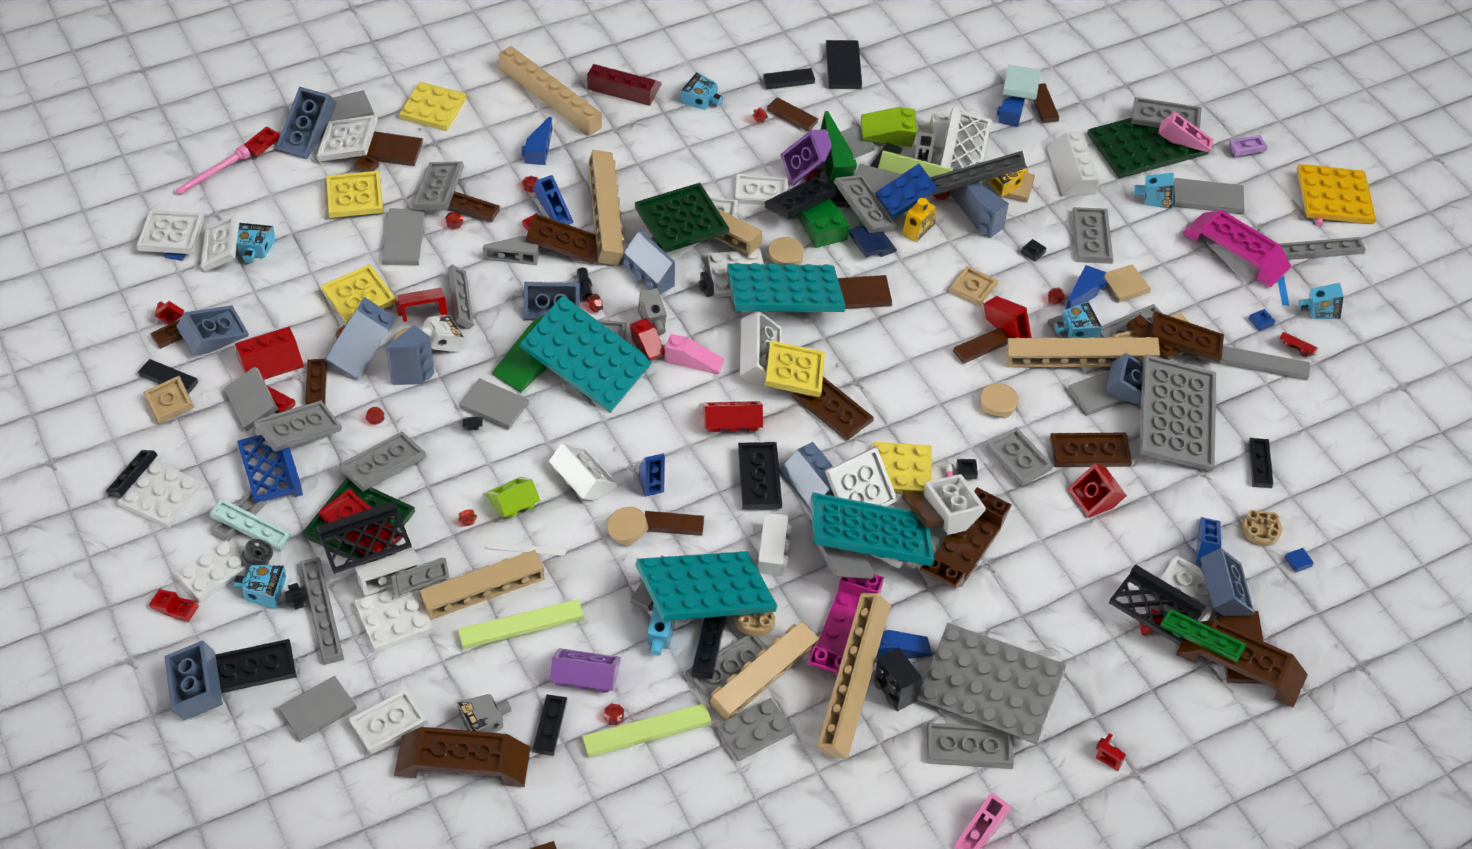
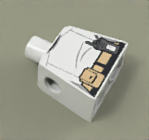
(443, 333)

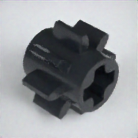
(296, 596)

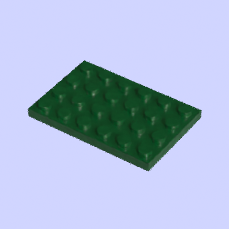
(1137, 148)

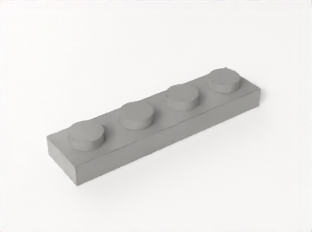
(460, 296)

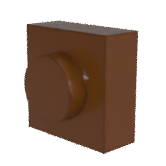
(366, 164)

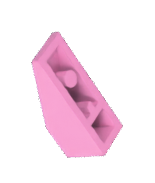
(1182, 132)
(690, 354)
(984, 823)

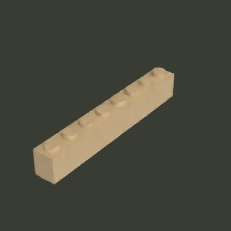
(550, 90)
(606, 207)
(1077, 351)
(854, 676)

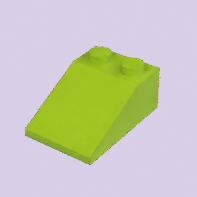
(890, 125)

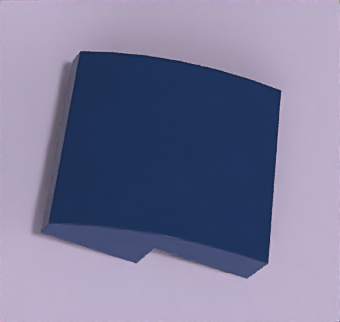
(871, 243)

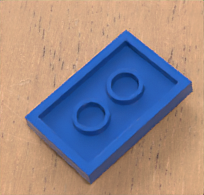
(906, 190)

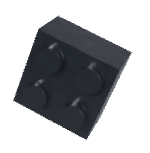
(897, 679)

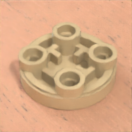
(786, 251)
(998, 400)
(627, 525)
(1262, 527)
(755, 624)

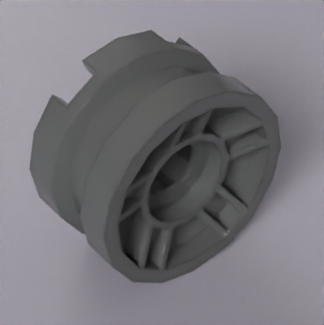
(256, 553)

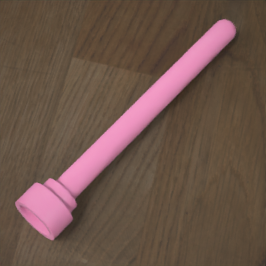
(241, 153)

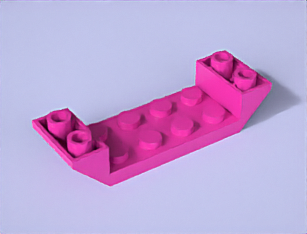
(1243, 242)
(834, 637)

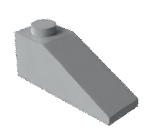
(925, 146)
(513, 251)

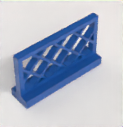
(287, 465)

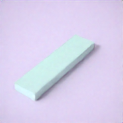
(250, 524)

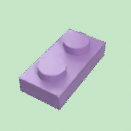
(1247, 145)

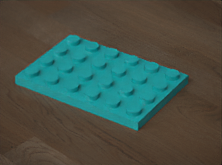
(785, 287)
(586, 353)
(870, 529)
(705, 585)

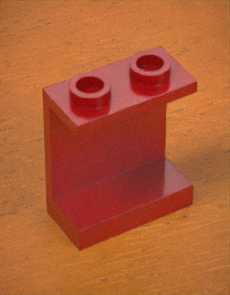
(421, 297)

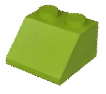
(513, 496)

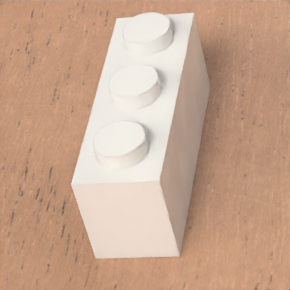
(774, 544)
(377, 574)

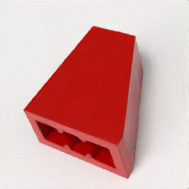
(1008, 317)

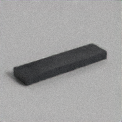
(708, 647)

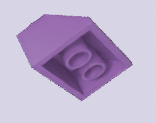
(806, 154)
(584, 670)

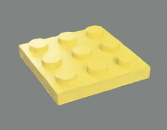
(433, 106)
(354, 194)
(350, 289)
(795, 368)
(906, 465)

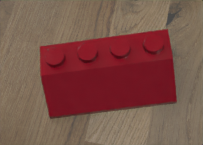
(622, 84)

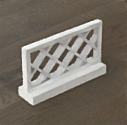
(951, 137)

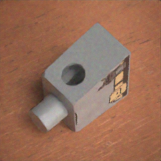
(652, 308)
(483, 713)

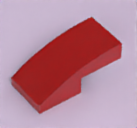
(173, 606)

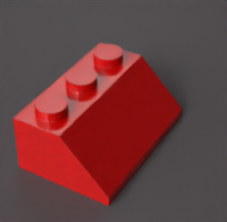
(270, 353)
(733, 415)

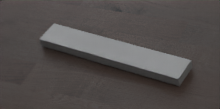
(1323, 248)
(1263, 362)
(321, 611)

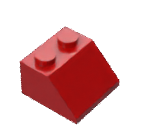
(1096, 491)

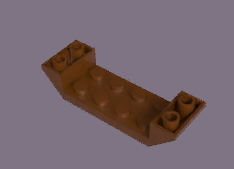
(964, 550)
(1258, 661)
(463, 753)

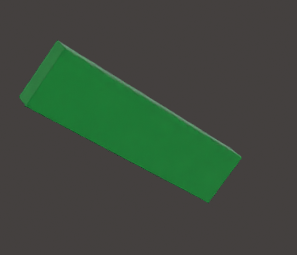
(1203, 635)

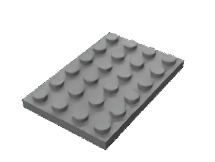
(1178, 413)
(992, 683)

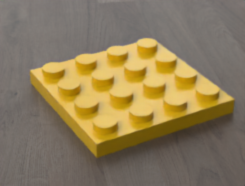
(1335, 194)

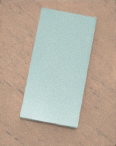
(1021, 82)

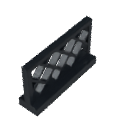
(360, 521)
(1164, 594)

